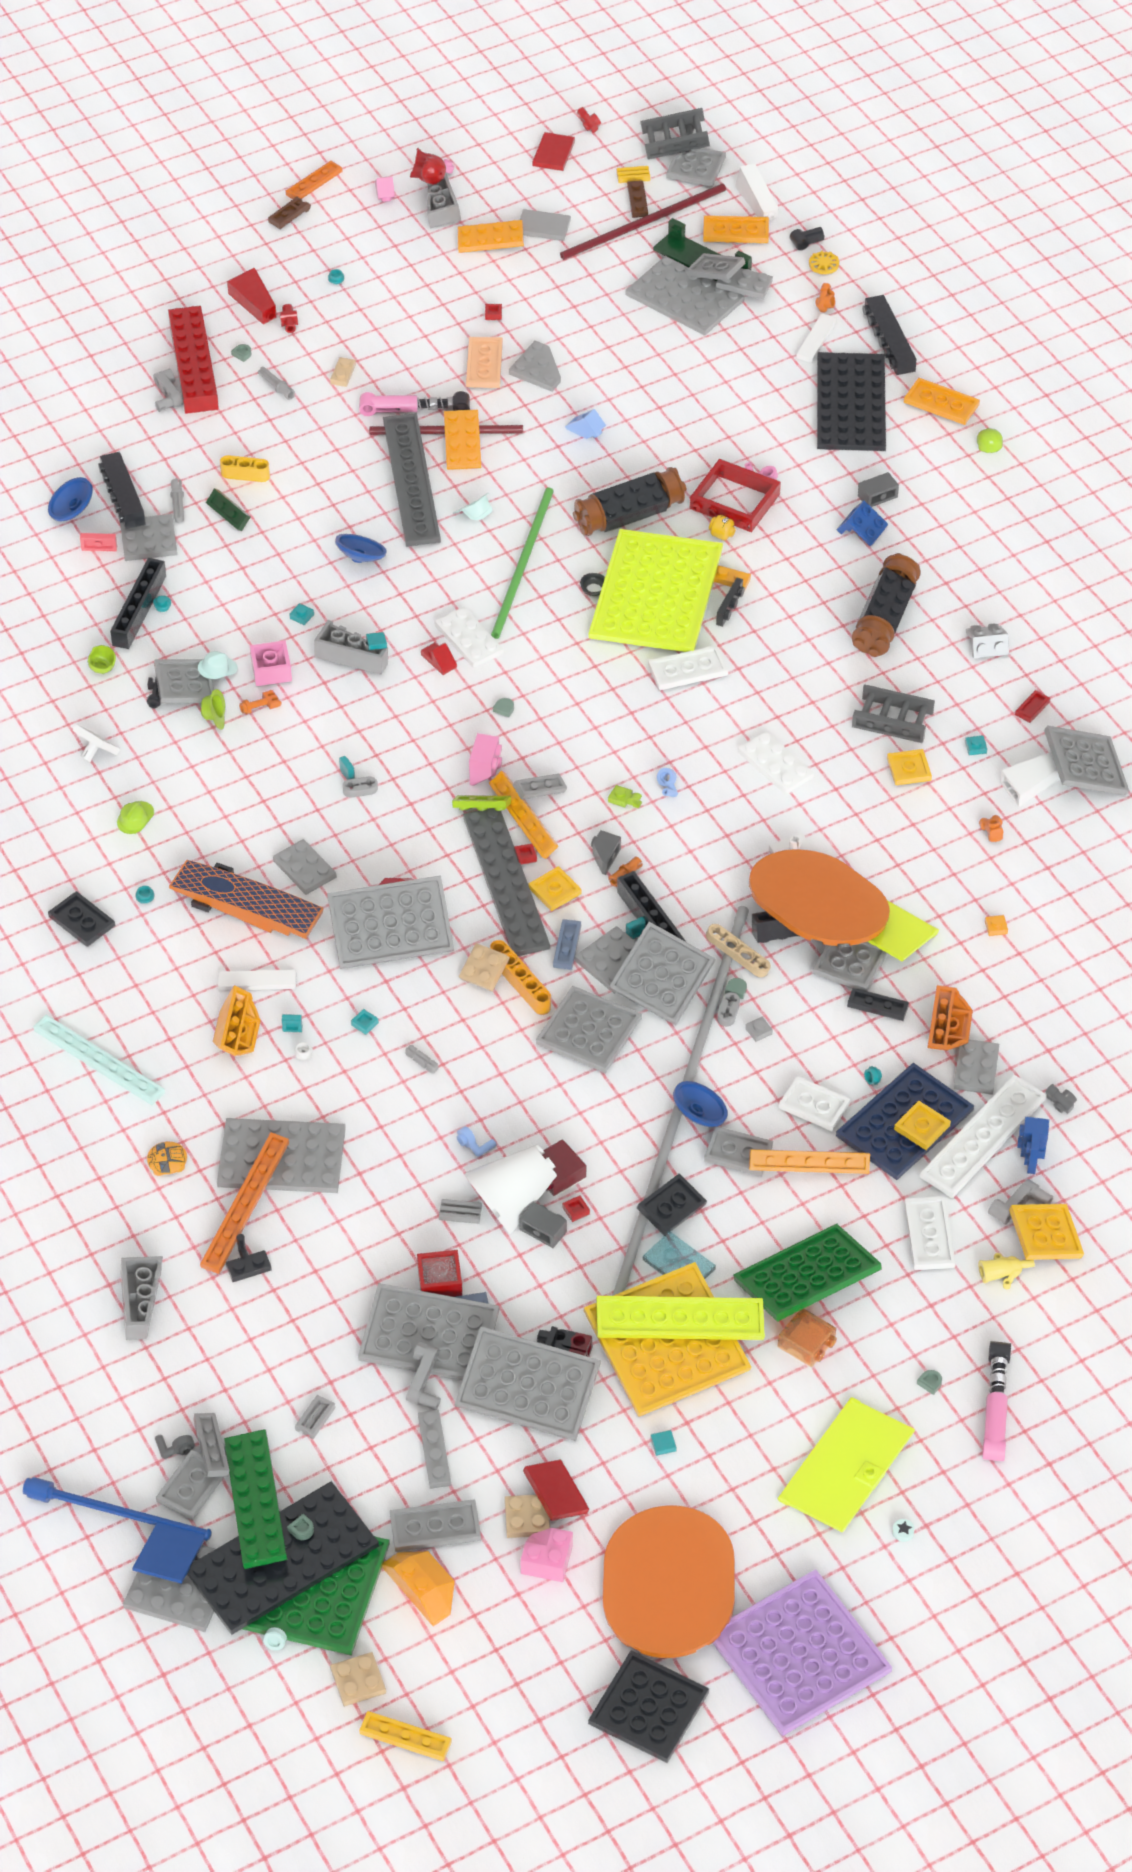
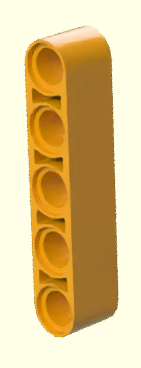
(524, 980)

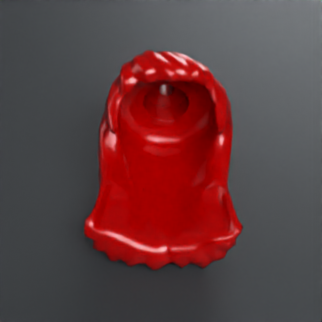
(428, 168)

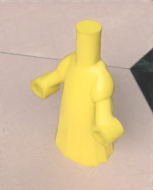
(1002, 1267)

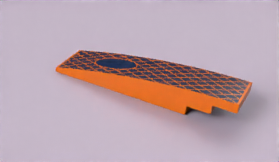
(247, 899)

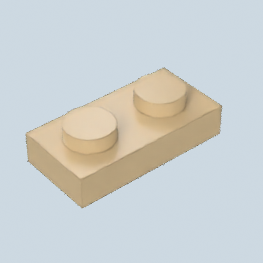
(343, 372)

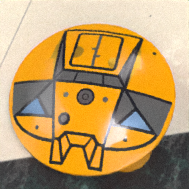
(167, 1158)

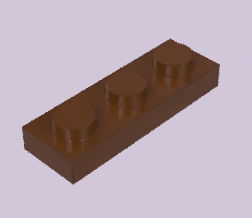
(637, 199)

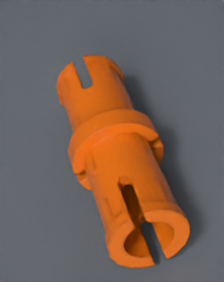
(632, 865)

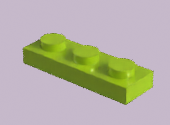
(481, 802)

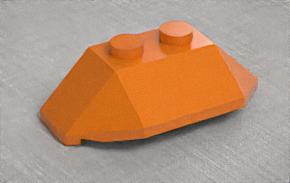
(949, 1020)

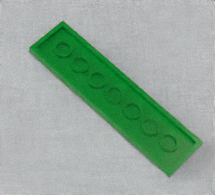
(255, 1499)

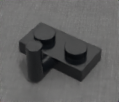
(248, 1264)

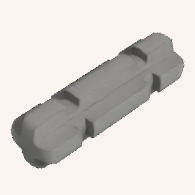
(421, 1059)

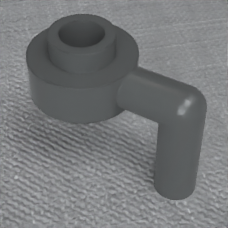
(181, 1445)

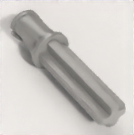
(280, 386)
(177, 497)

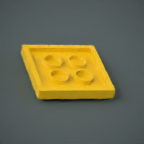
(1046, 1231)

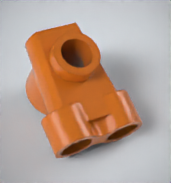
(826, 298)
(993, 827)

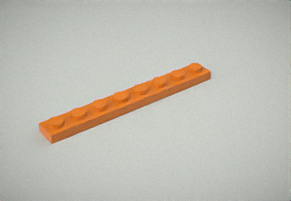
(244, 1203)

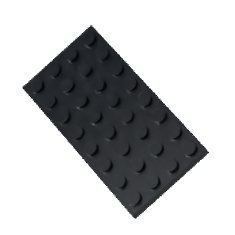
(851, 401)
(248, 1594)

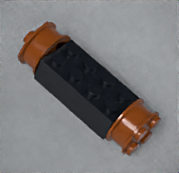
(629, 501)
(886, 605)

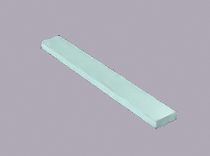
(99, 1059)

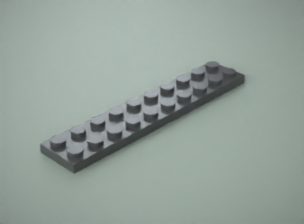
(411, 480)
(506, 882)

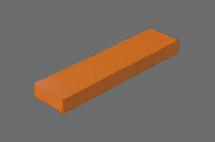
(314, 180)

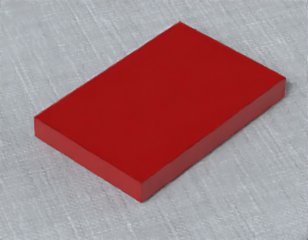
(553, 151)
(556, 1490)

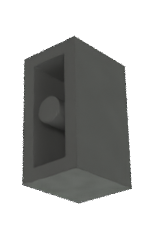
(878, 489)
(543, 1224)

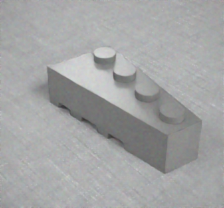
(442, 204)
(348, 649)
(139, 1289)

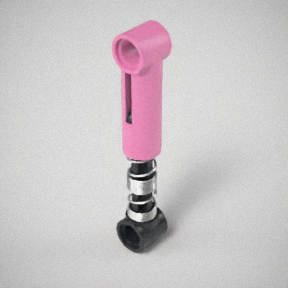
(372, 404)
(996, 1402)

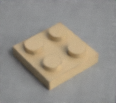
(484, 967)
(525, 1516)
(358, 1679)

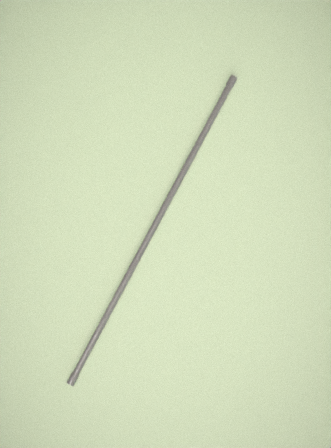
(629, 1259)

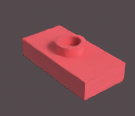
(98, 542)

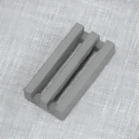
(460, 1208)
(307, 1430)

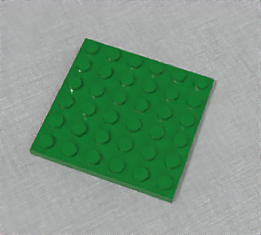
(333, 1609)

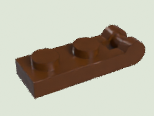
(289, 212)

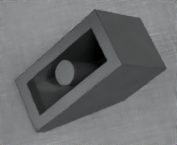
(605, 849)

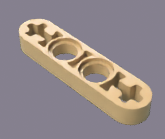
(740, 947)

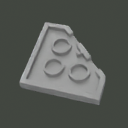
(537, 367)

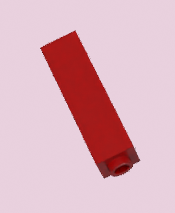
(252, 295)

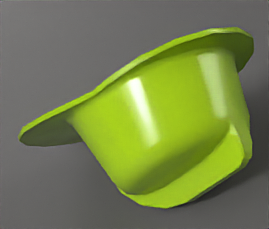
(214, 708)
(134, 817)

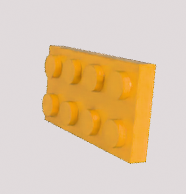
(736, 229)
(490, 236)
(941, 401)
(462, 439)

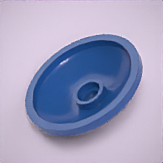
(70, 499)
(360, 548)
(700, 1104)

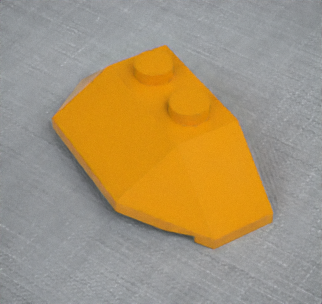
(237, 1023)
(423, 1583)

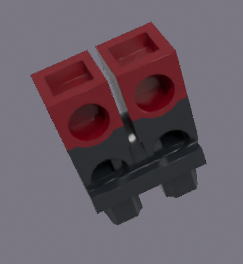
(566, 1340)

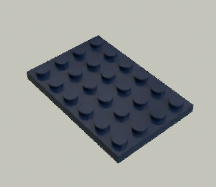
(873, 1126)

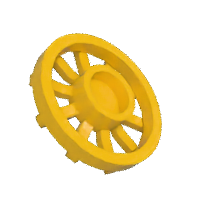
(824, 262)

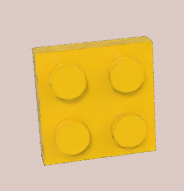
(909, 767)
(555, 888)
(922, 1125)

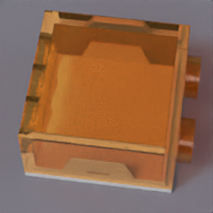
(807, 1338)

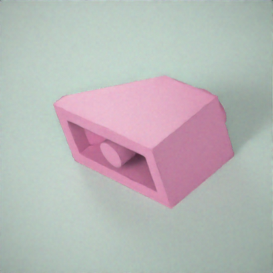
(385, 189)

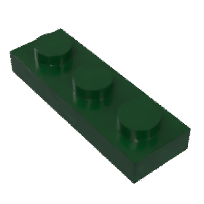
(228, 509)

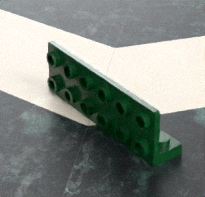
(686, 251)

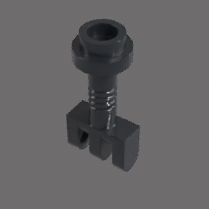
(153, 700)

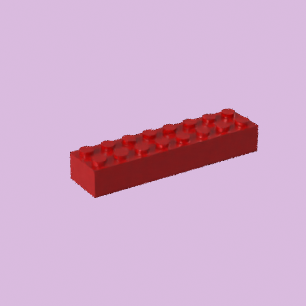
(193, 359)

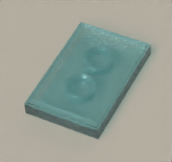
(673, 1253)

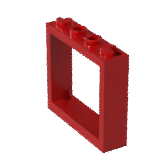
(741, 476)

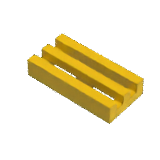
(628, 174)

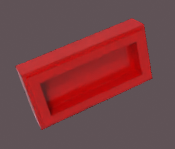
(1032, 706)

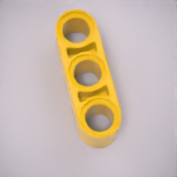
(244, 468)

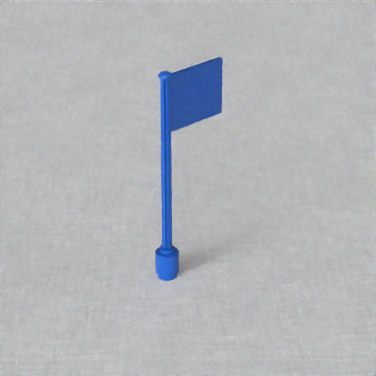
(169, 1547)

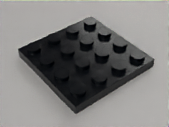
(648, 1706)

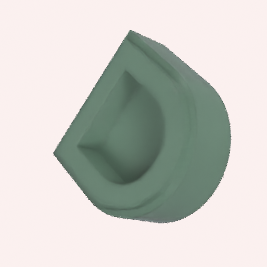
(242, 352)
(504, 707)
(737, 986)
(930, 1381)
(301, 1528)

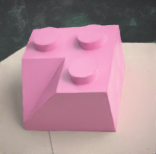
(270, 663)
(484, 758)
(547, 1554)

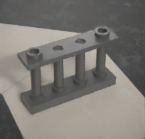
(679, 144)
(890, 726)

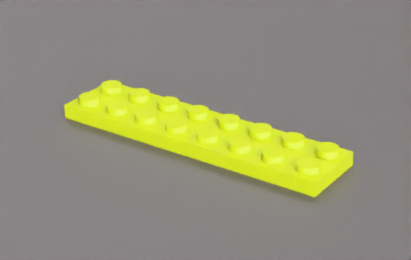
(680, 1317)

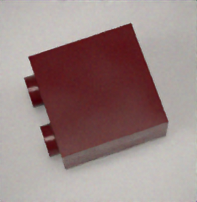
(568, 1167)

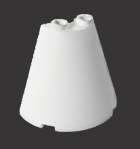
(513, 1183)

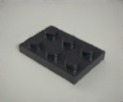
(81, 918)
(672, 1204)

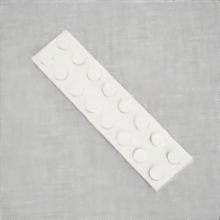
(982, 1136)

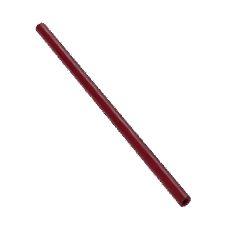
(642, 221)

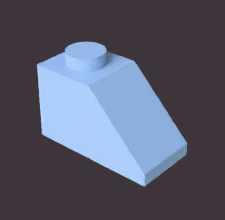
(586, 424)

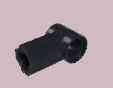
(802, 239)

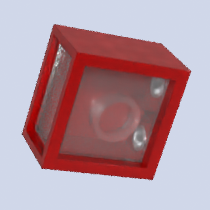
(440, 1273)

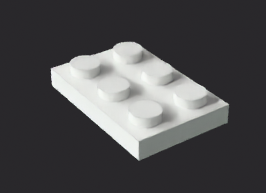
(814, 1103)

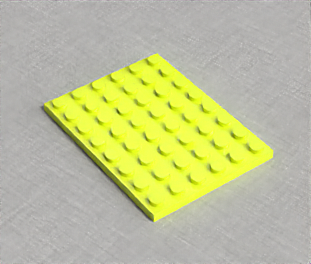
(656, 590)

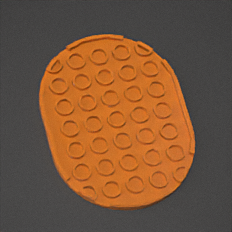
(819, 897)
(669, 1581)

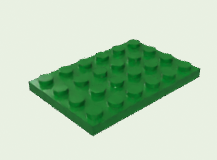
(807, 1272)

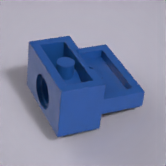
(1033, 1141)

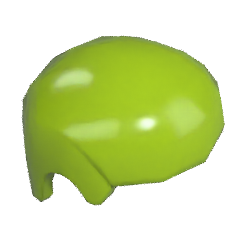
(989, 440)
(101, 659)

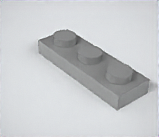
(540, 786)

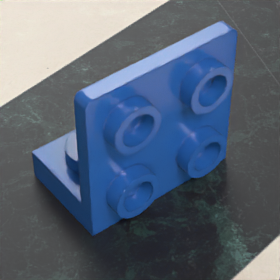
(864, 522)

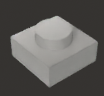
(759, 1029)

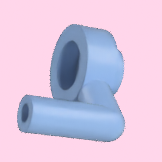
(662, 780)
(467, 1139)

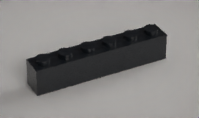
(889, 335)
(121, 490)
(138, 603)
(643, 904)

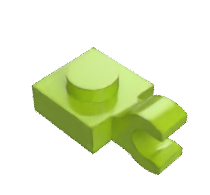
(623, 796)

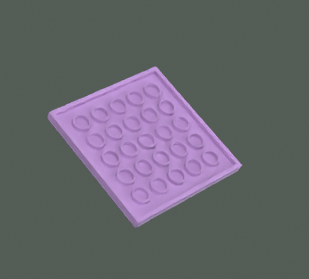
(800, 1652)

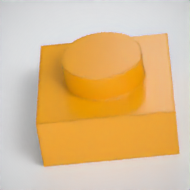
(996, 925)

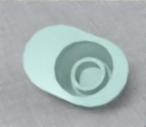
(477, 509)
(217, 665)

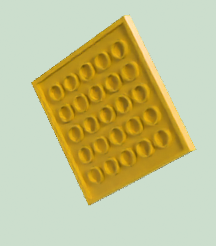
(670, 1369)

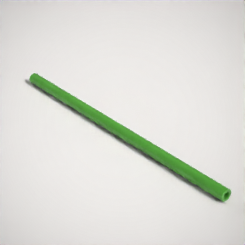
(522, 563)

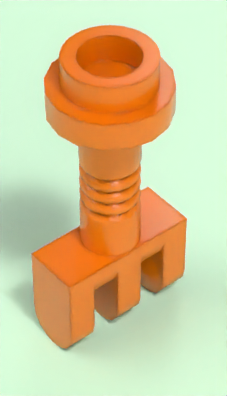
(268, 698)

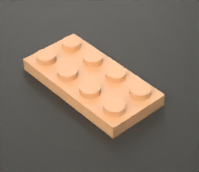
(484, 362)

